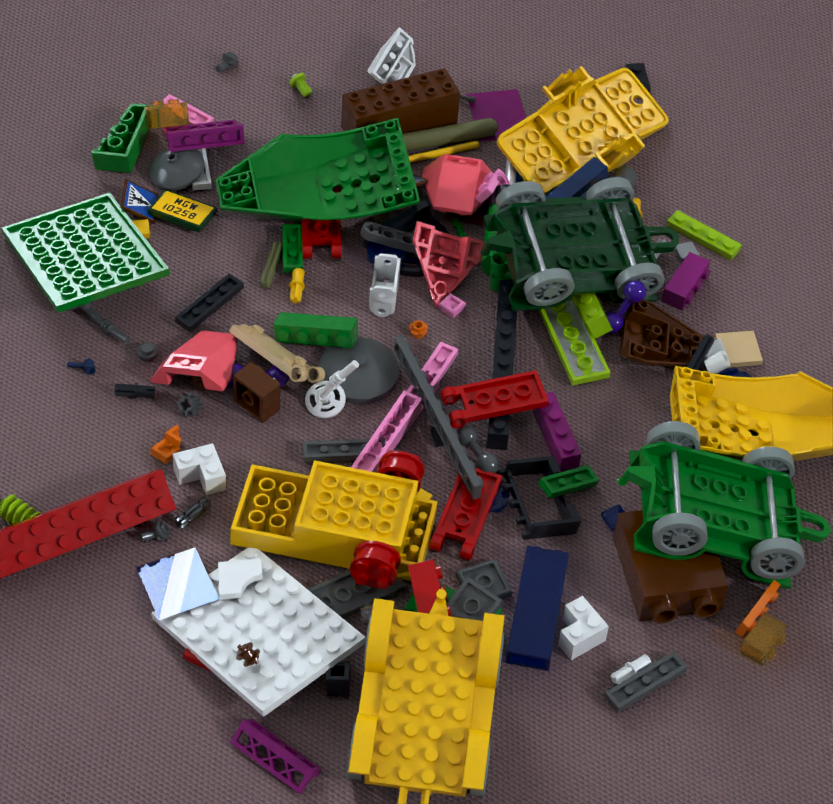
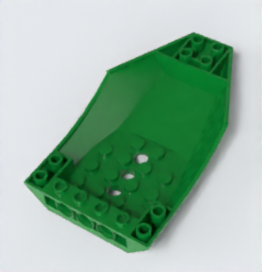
(297, 176)

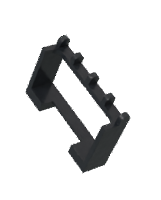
(548, 466)

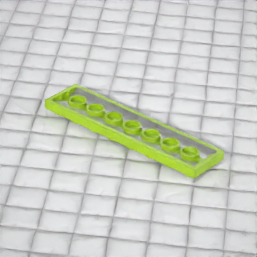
(574, 343)

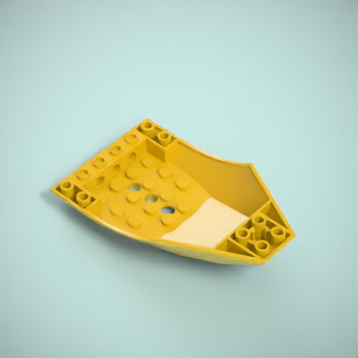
(783, 411)

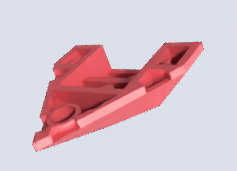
(444, 258)

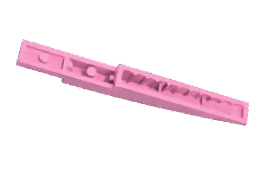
(404, 411)

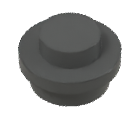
(147, 351)

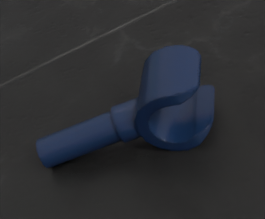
(88, 365)

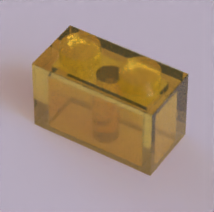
(167, 115)
(763, 639)

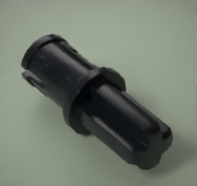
(134, 390)

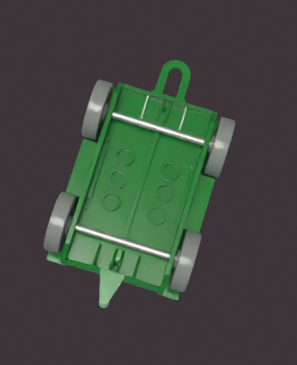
(720, 504)

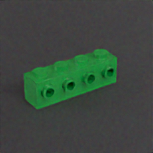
(316, 329)

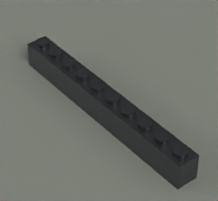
(502, 361)

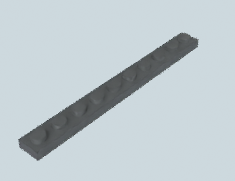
(439, 419)

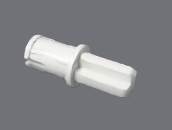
(631, 669)

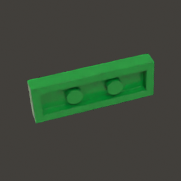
(292, 247)
(568, 481)

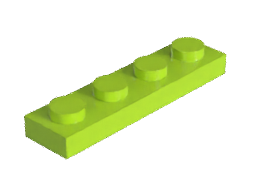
(704, 235)

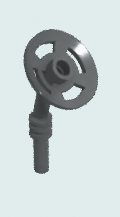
(105, 325)

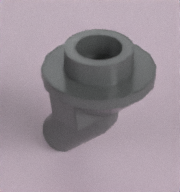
(229, 59)
(160, 531)

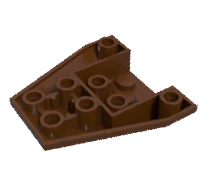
(657, 336)

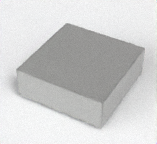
(683, 249)

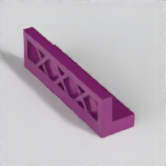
(280, 748)

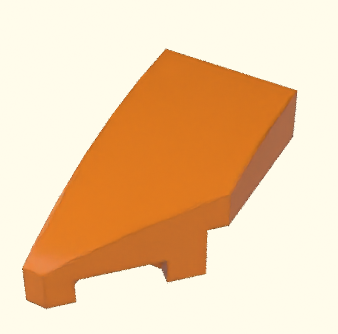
(170, 444)

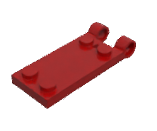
(322, 234)
(495, 397)
(466, 514)

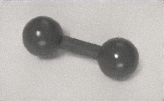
(486, 461)

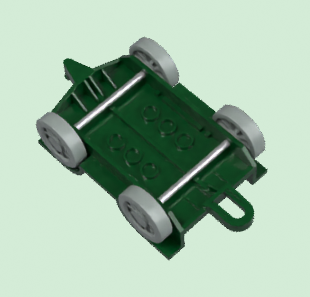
(575, 243)

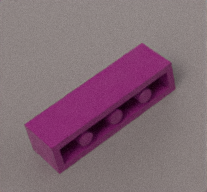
(558, 434)

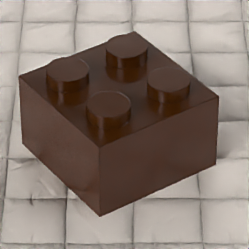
(257, 392)

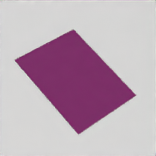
(502, 106)

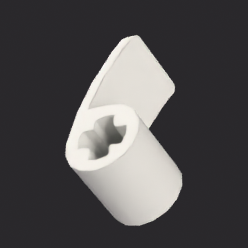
(717, 358)

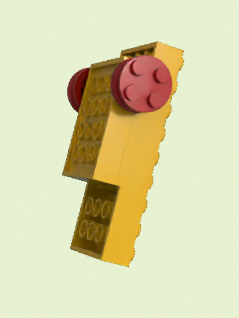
(341, 517)

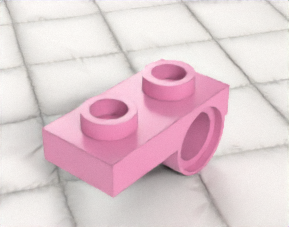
(491, 180)

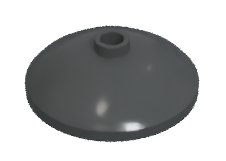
(176, 169)

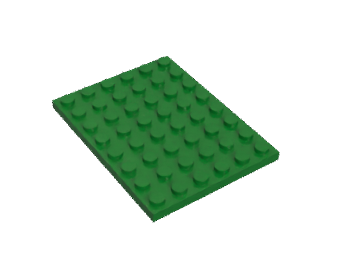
(84, 252)

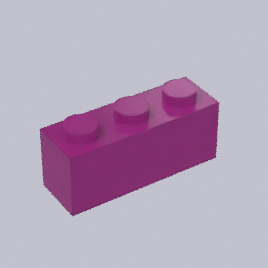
(686, 281)

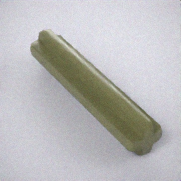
(271, 265)

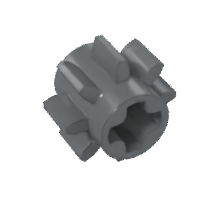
(189, 409)

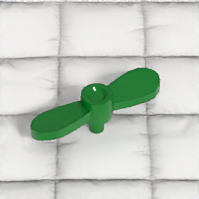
(458, 226)

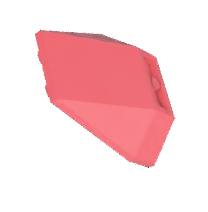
(454, 183)
(205, 355)

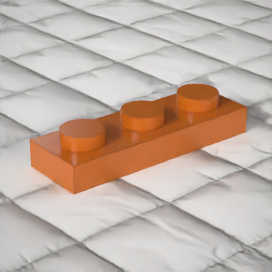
(759, 609)

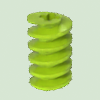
(15, 511)

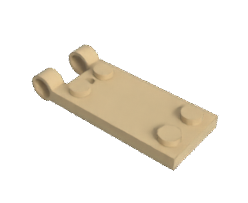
(276, 353)

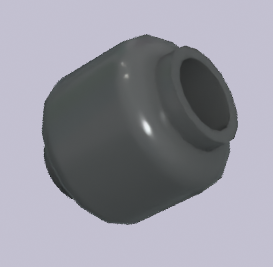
(627, 173)

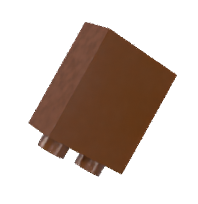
(666, 586)

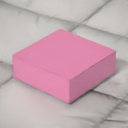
(451, 305)

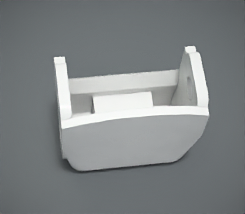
(384, 292)

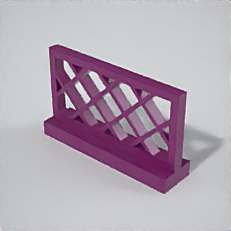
(203, 135)

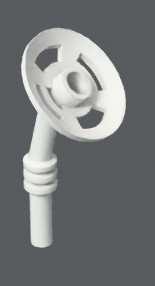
(325, 396)

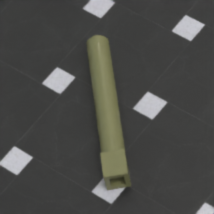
(450, 134)

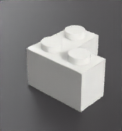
(202, 465)
(584, 628)

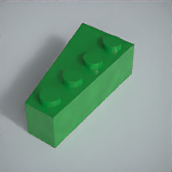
(124, 142)

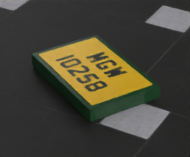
(182, 210)

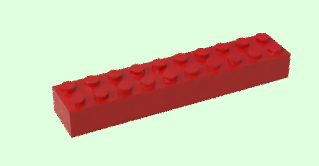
(84, 521)

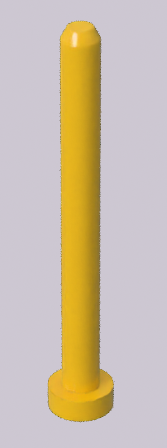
(439, 152)

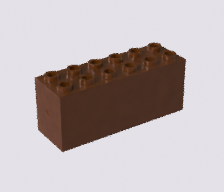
(417, 102)

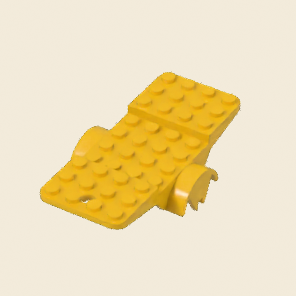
(580, 123)

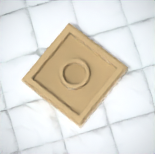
(741, 348)

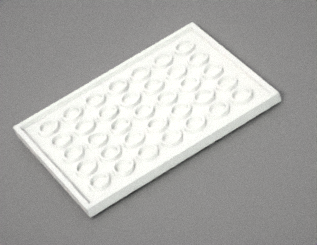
(282, 619)

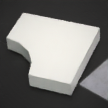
(237, 575)

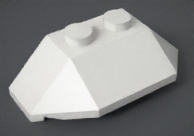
(394, 58)

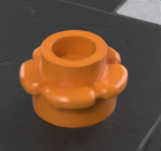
(418, 329)

